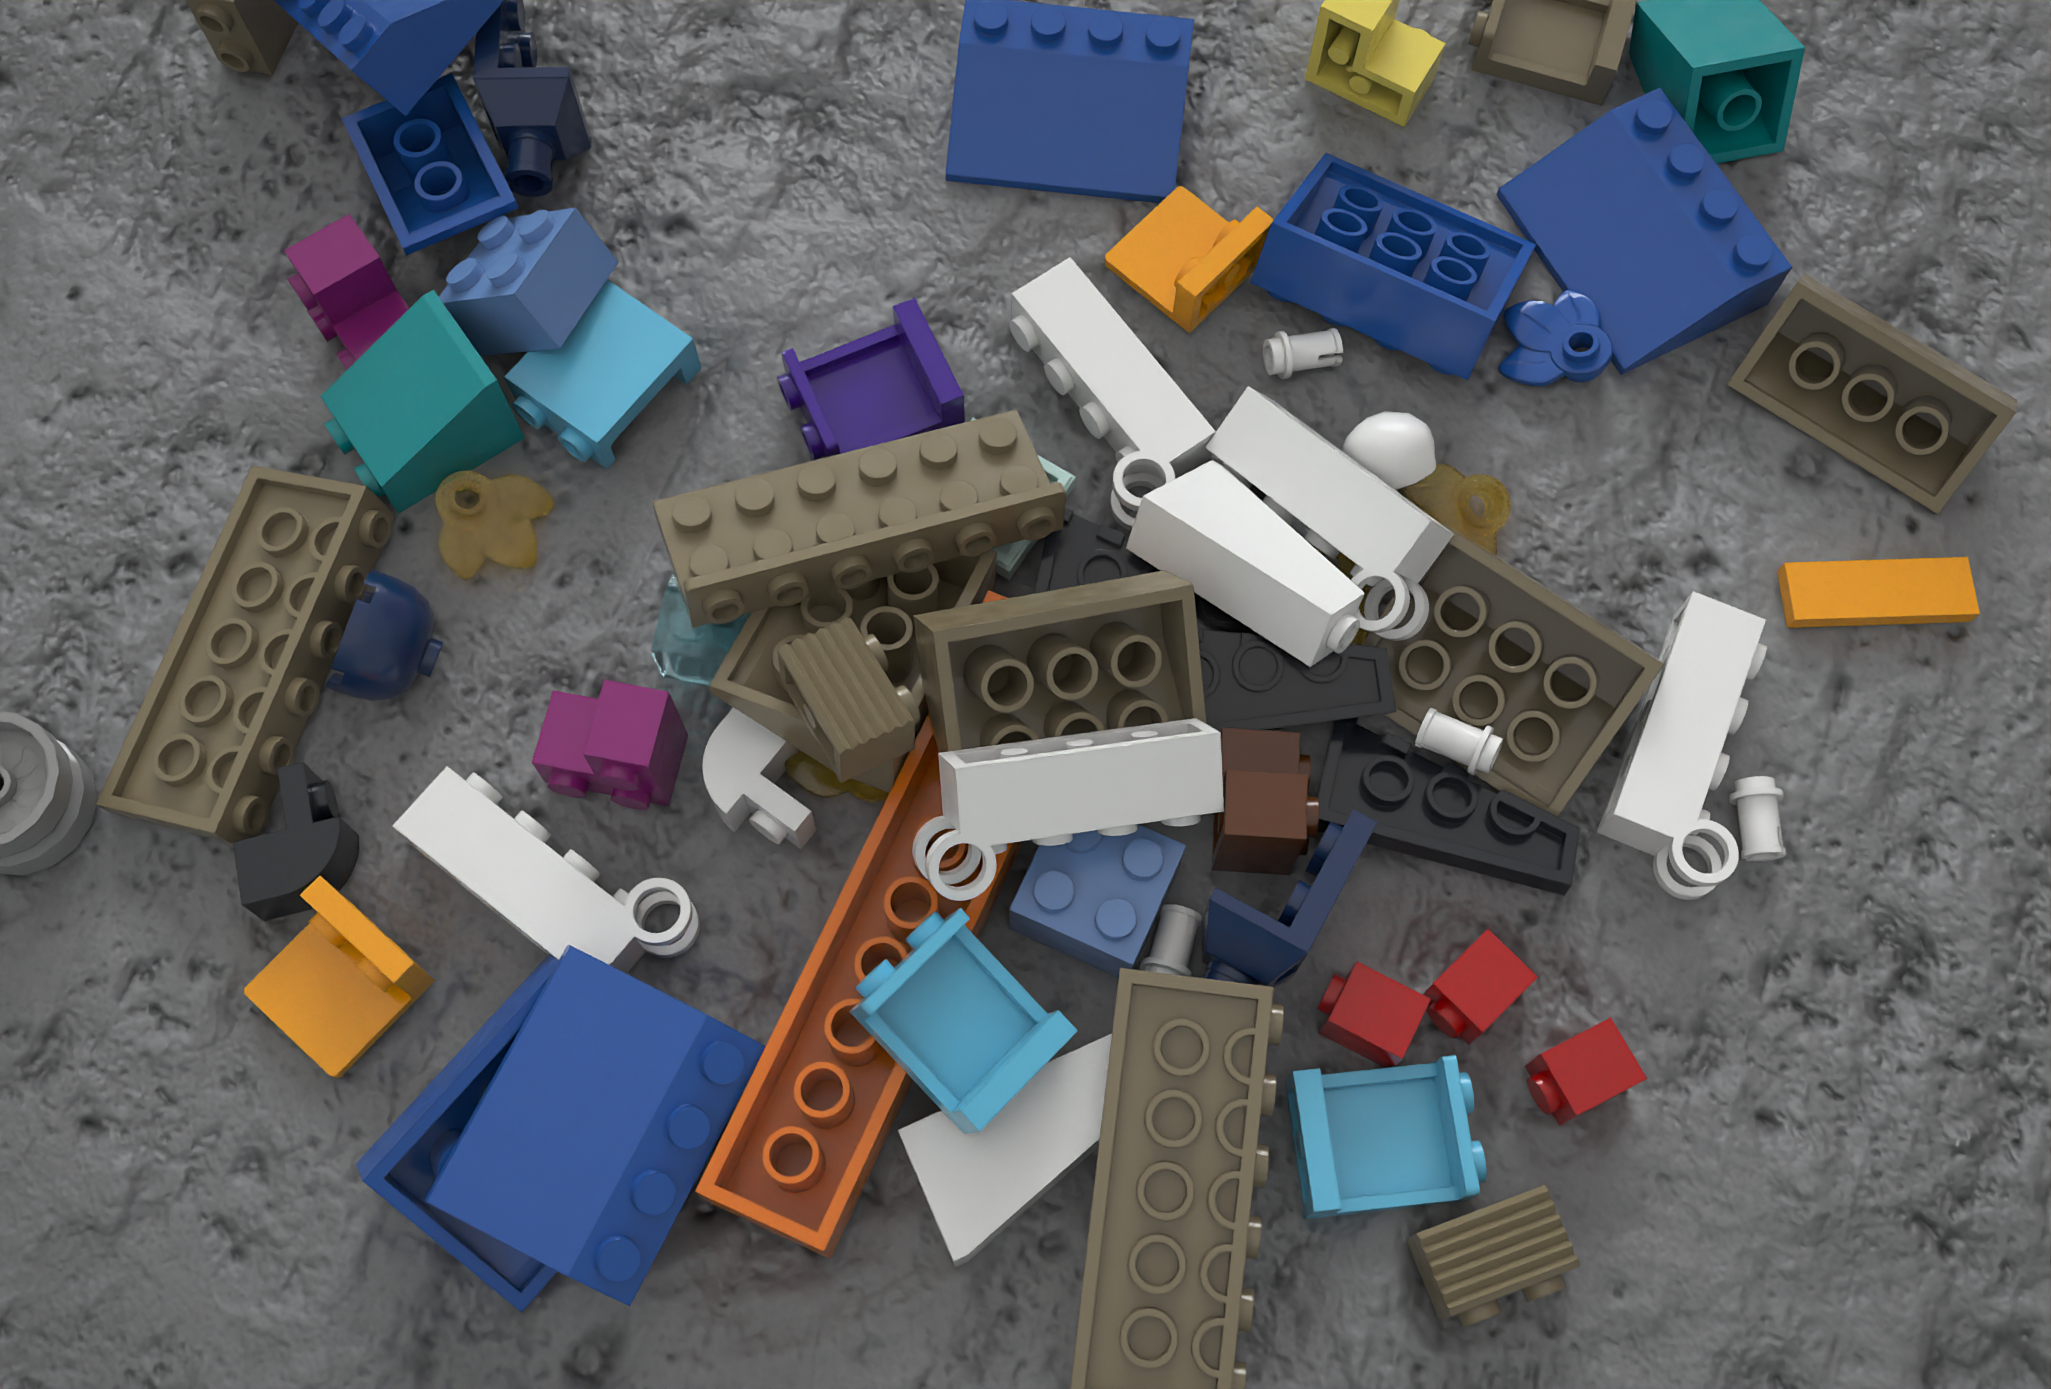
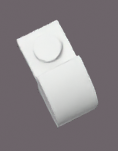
(741, 776)

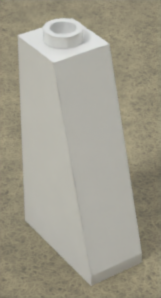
(1247, 562)
(994, 1175)

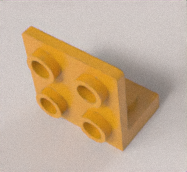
(1188, 256)
(337, 982)

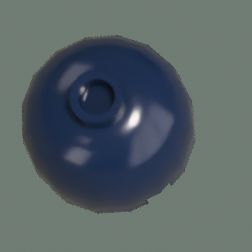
(385, 641)

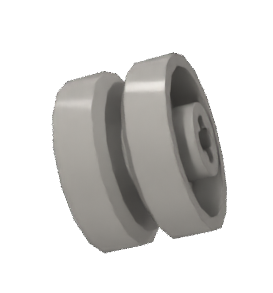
(43, 797)

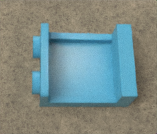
(601, 374)
(959, 1022)
(1384, 1138)

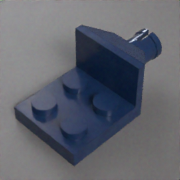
(528, 106)
(1259, 950)

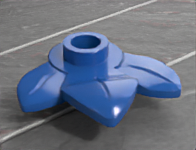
(1548, 338)

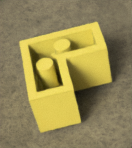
(1373, 57)

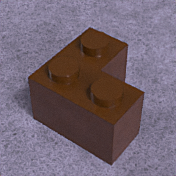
(1265, 803)

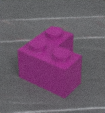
(345, 287)
(612, 745)

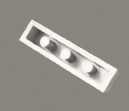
(1112, 381)
(1340, 504)
(1680, 741)
(1067, 787)
(534, 887)

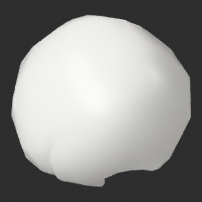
(1393, 448)

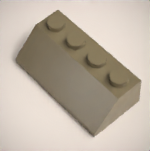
(1873, 393)

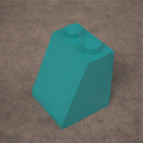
(1722, 68)
(419, 407)

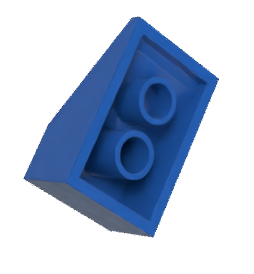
(430, 166)

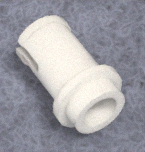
(1301, 352)
(1459, 741)
(1759, 818)
(1173, 941)

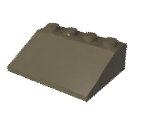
(880, 607)
(1516, 661)
(1062, 662)

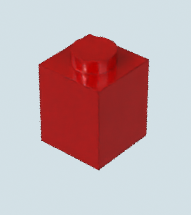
(1477, 988)
(1371, 1014)
(1583, 1072)

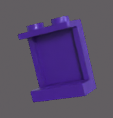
(873, 387)

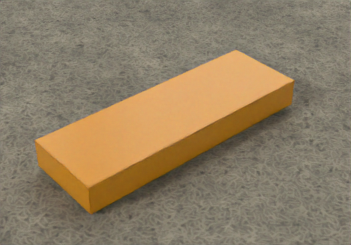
(1877, 592)

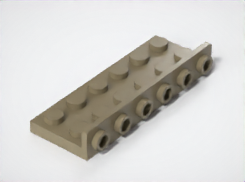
(857, 517)
(249, 656)
(1176, 1184)

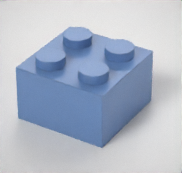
(527, 281)
(1097, 895)

